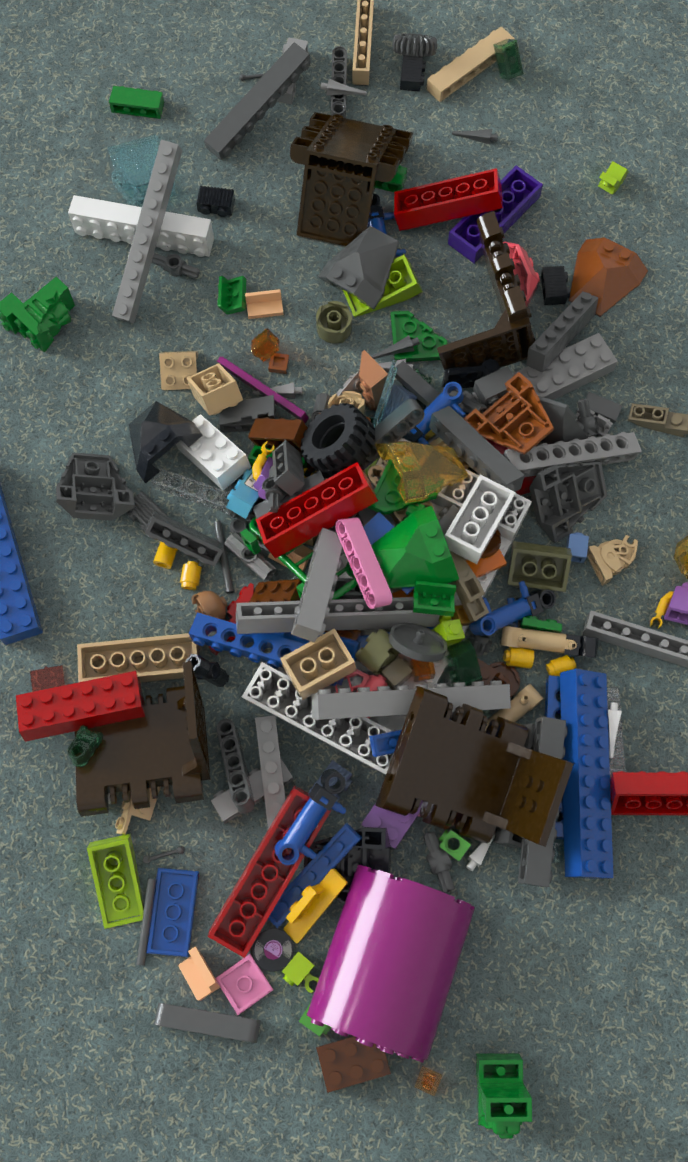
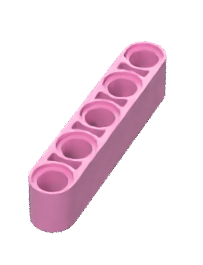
(363, 563)

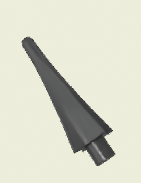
(484, 136)
(402, 346)

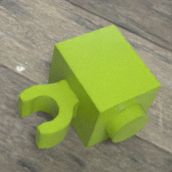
(450, 630)
(299, 970)

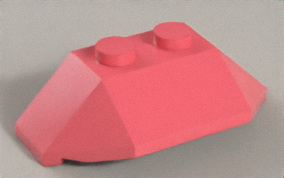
(524, 268)

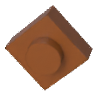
(279, 363)

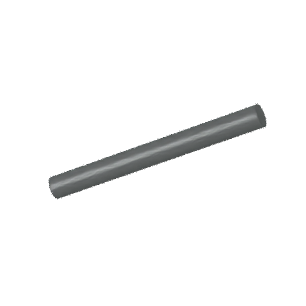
(223, 558)
(146, 922)

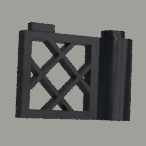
(488, 367)

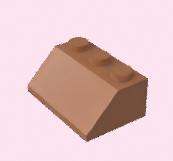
(372, 380)

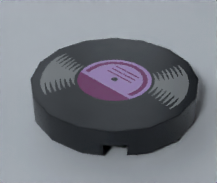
(273, 949)

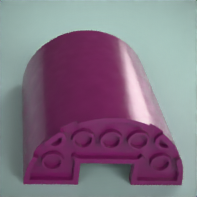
(391, 963)

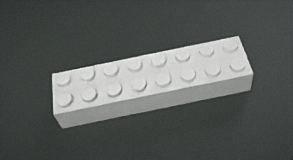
(120, 221)

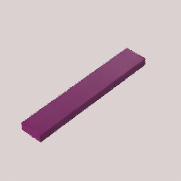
(263, 389)

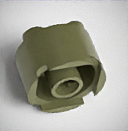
(334, 322)
(377, 652)

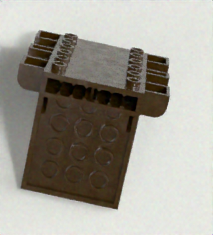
(341, 173)
(513, 332)
(149, 752)
(472, 773)

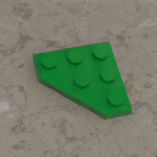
(404, 324)
(388, 495)

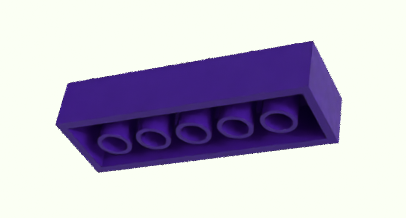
(518, 195)

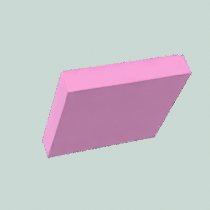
(244, 984)

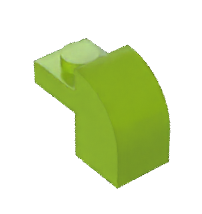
(613, 177)

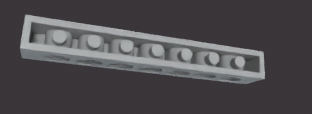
(607, 449)

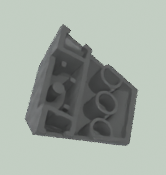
(563, 422)

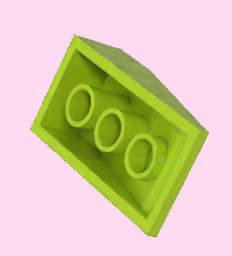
(398, 288)
(116, 880)

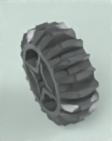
(414, 44)

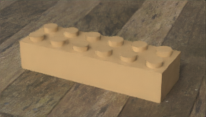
(150, 657)

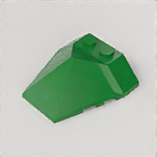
(415, 552)

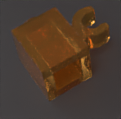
(264, 345)
(422, 670)

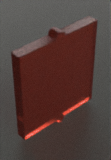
(47, 678)

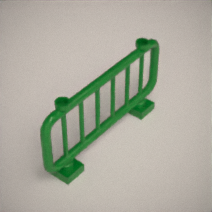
(252, 540)

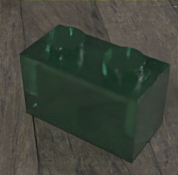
(508, 59)
(464, 663)

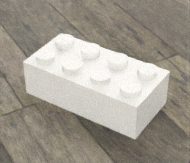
(215, 455)
(478, 519)

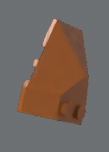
(606, 272)
(514, 419)

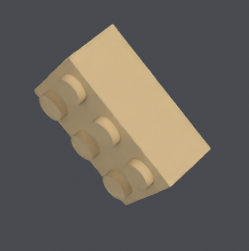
(214, 389)
(318, 664)

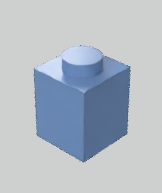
(579, 546)

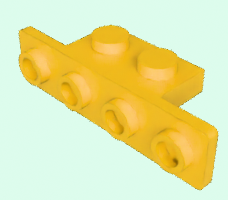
(313, 904)

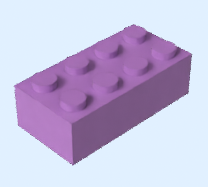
(396, 824)

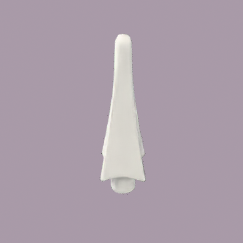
(613, 722)
(478, 855)

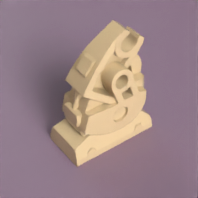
(611, 557)

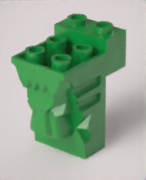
(40, 315)
(502, 1094)

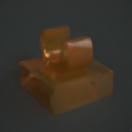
(428, 1081)

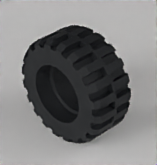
(337, 439)

